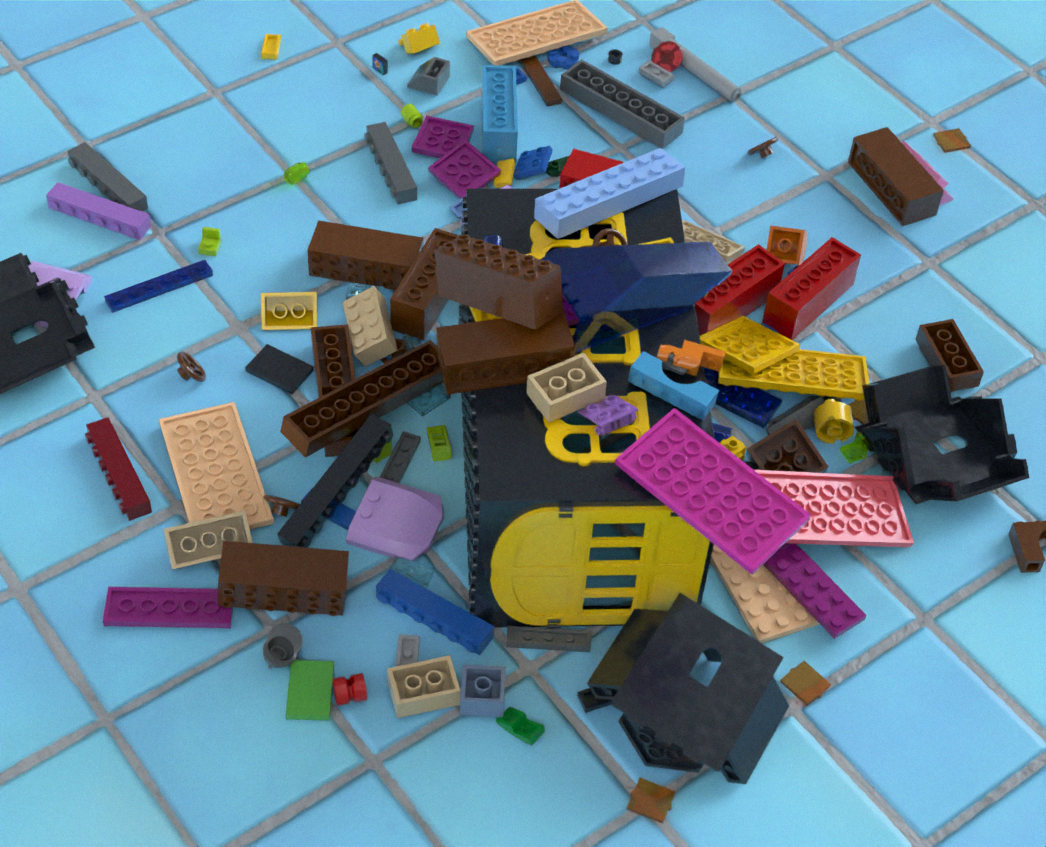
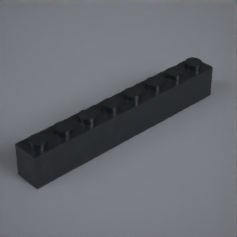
(336, 483)

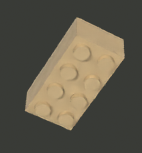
(369, 326)
(204, 539)

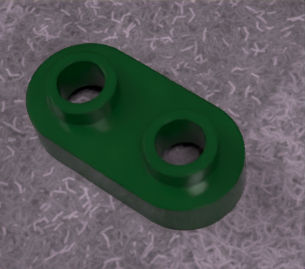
(556, 166)

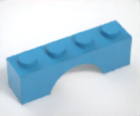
(692, 398)

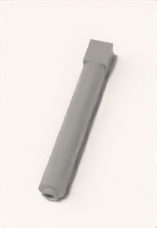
(698, 67)

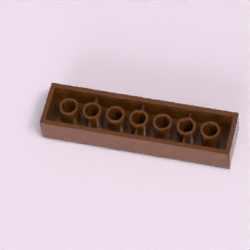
(332, 368)

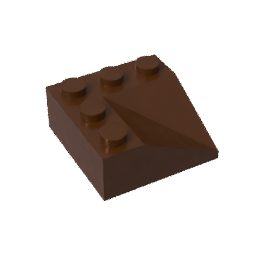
(787, 451)

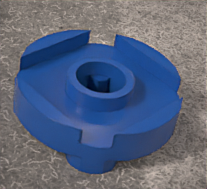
(563, 57)

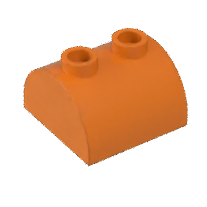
(787, 244)

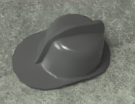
(282, 645)

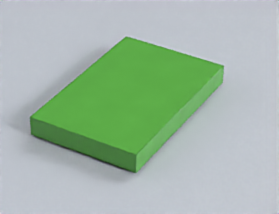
(310, 690)

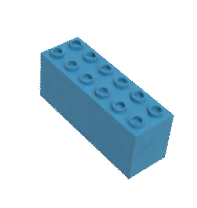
(499, 113)

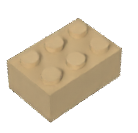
(566, 387)
(423, 686)

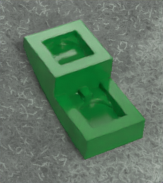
(519, 726)

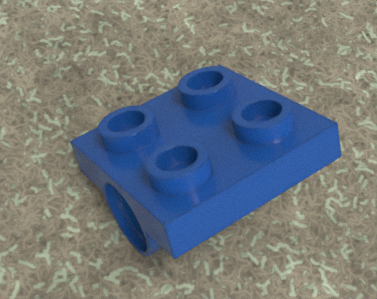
(533, 162)

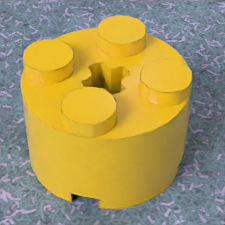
(833, 421)

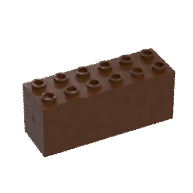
(895, 176)
(361, 254)
(499, 281)
(417, 300)
(499, 352)
(282, 578)

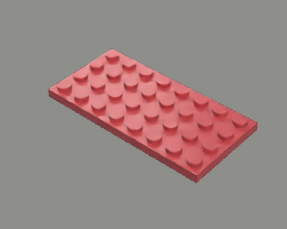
(845, 508)

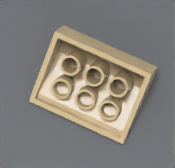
(727, 249)

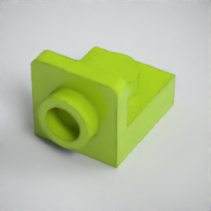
(210, 241)

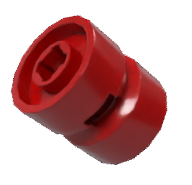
(349, 689)

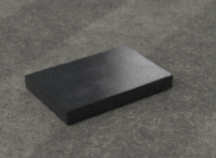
(279, 369)

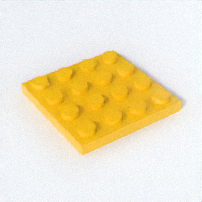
(749, 344)

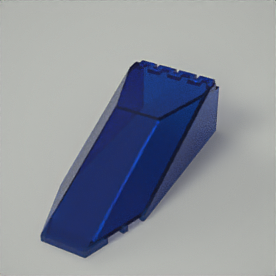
(634, 284)

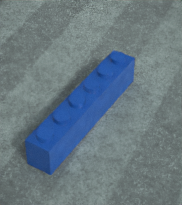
(434, 612)

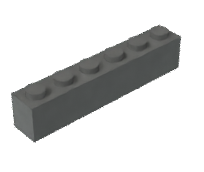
(391, 163)
(106, 177)

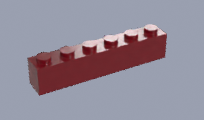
(118, 469)

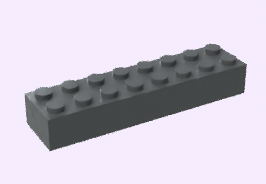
(622, 103)

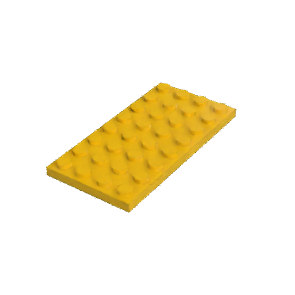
(805, 373)

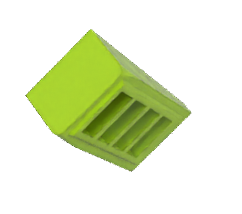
(439, 444)

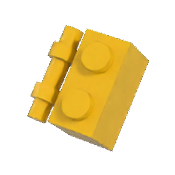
(419, 39)

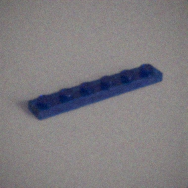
(158, 286)

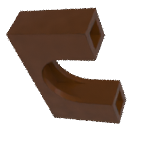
(1026, 545)

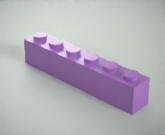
(98, 211)

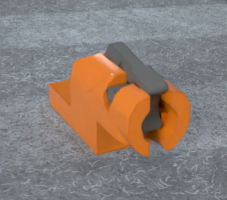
(690, 358)

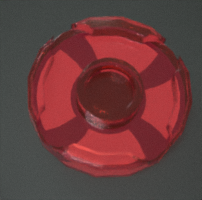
(667, 55)

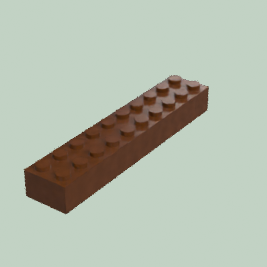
(373, 393)

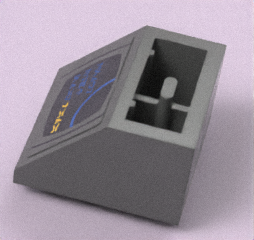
(431, 76)

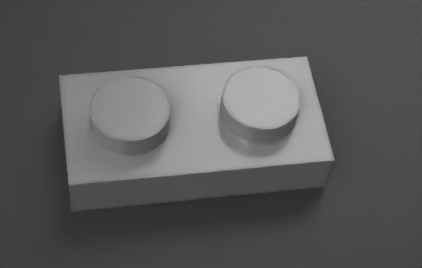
(656, 73)
(407, 649)

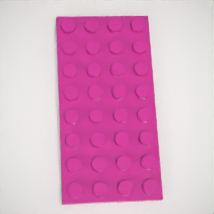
(713, 490)

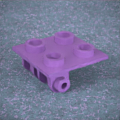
(609, 414)

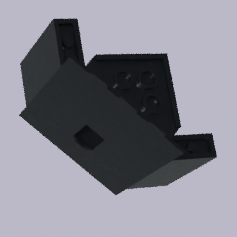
(26, 303)
(915, 411)
(673, 716)

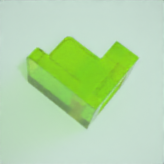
(856, 450)

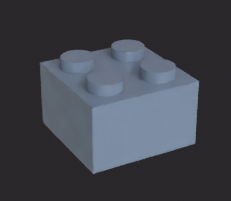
(482, 690)

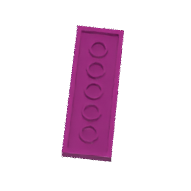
(814, 590)
(165, 608)

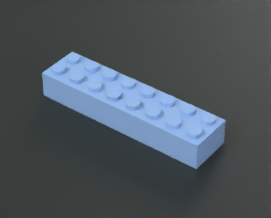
(609, 193)

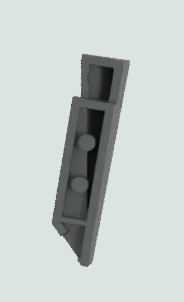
(802, 412)

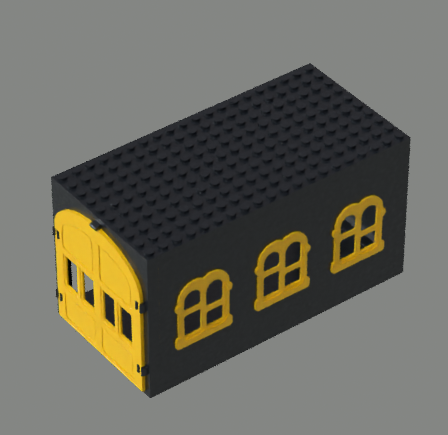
(535, 500)

